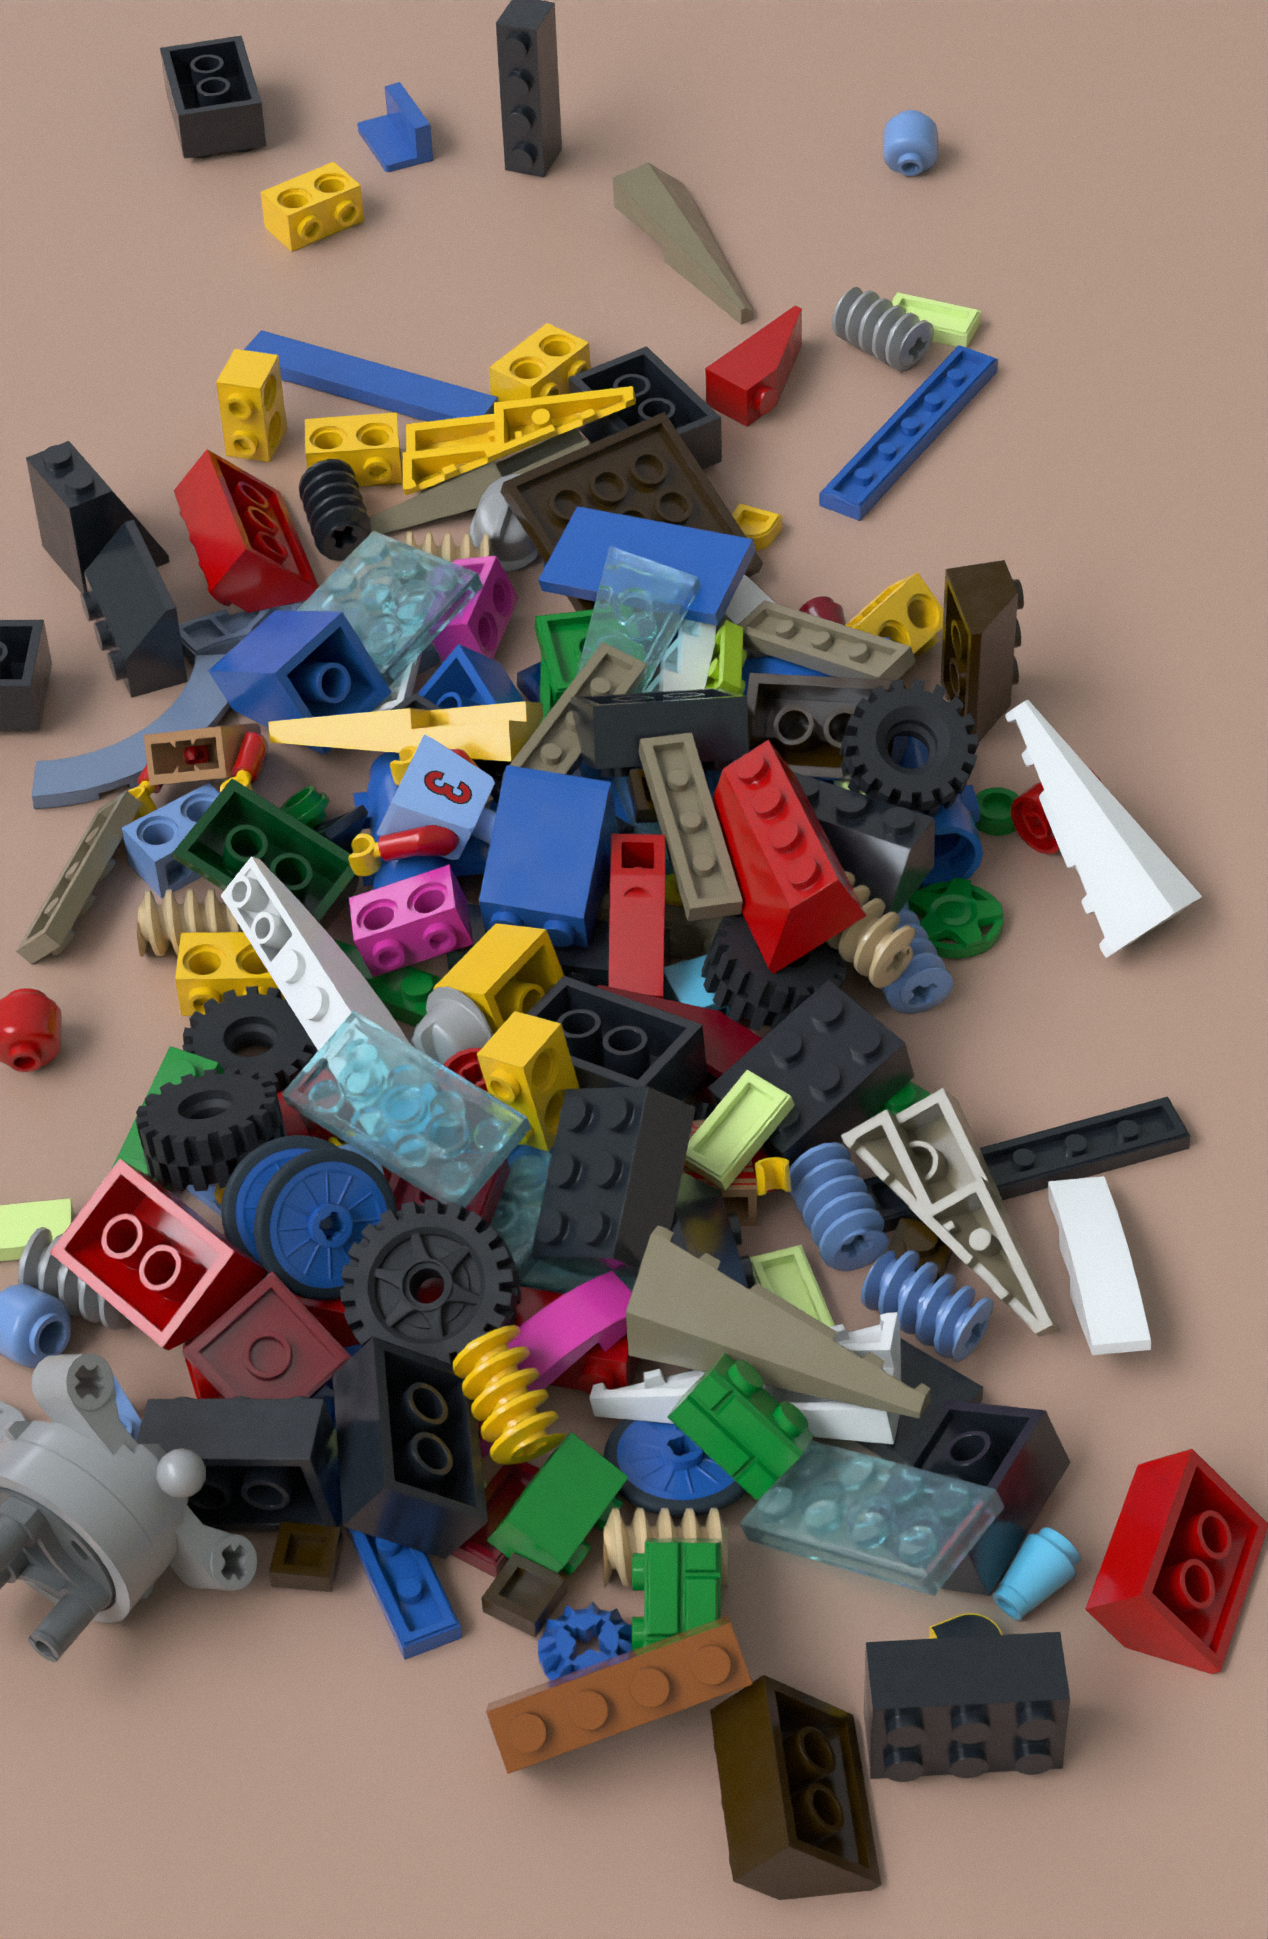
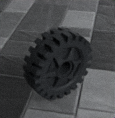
(423, 1245)

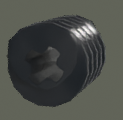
(334, 508)

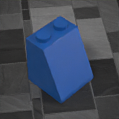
(300, 669)
(549, 854)

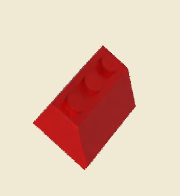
(155, 1258)
(1178, 1563)

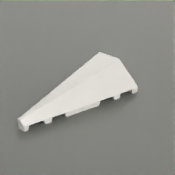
(1121, 867)
(825, 1417)

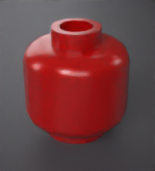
(29, 1029)

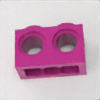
(485, 616)
(410, 921)

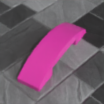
(571, 1328)

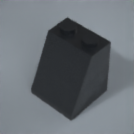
(78, 511)

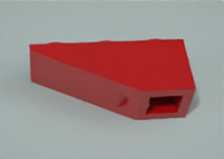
(637, 913)

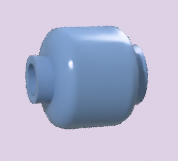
(910, 141)
(32, 1325)

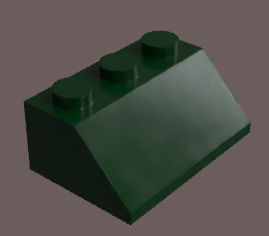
(248, 826)

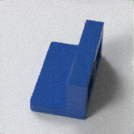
(402, 135)

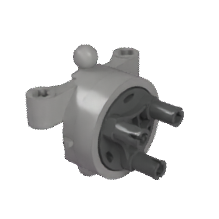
(97, 1513)

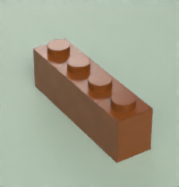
(618, 1694)

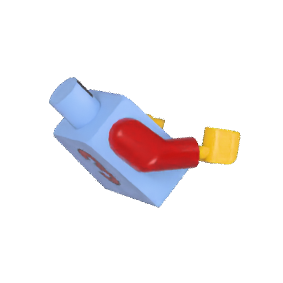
(432, 810)

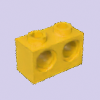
(312, 206)
(539, 365)
(251, 405)
(363, 441)
(904, 613)
(216, 964)
(530, 1071)

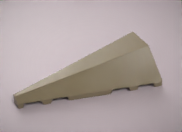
(670, 217)
(465, 491)
(943, 1178)
(694, 1314)

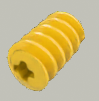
(503, 1398)

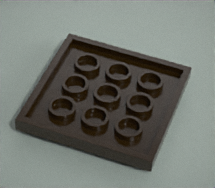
(630, 473)

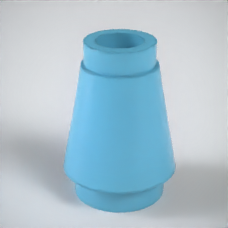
(1036, 1573)

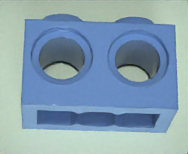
(156, 835)

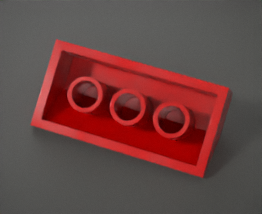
(243, 537)
(781, 859)

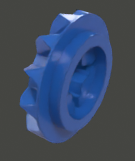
(559, 1647)

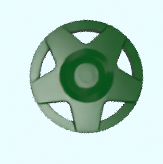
(956, 913)

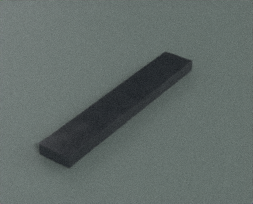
(1064, 1153)

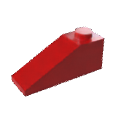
(754, 373)

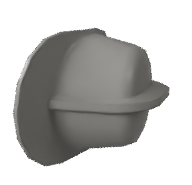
(506, 533)
(450, 1025)

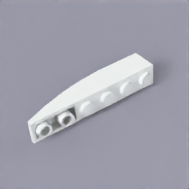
(302, 956)

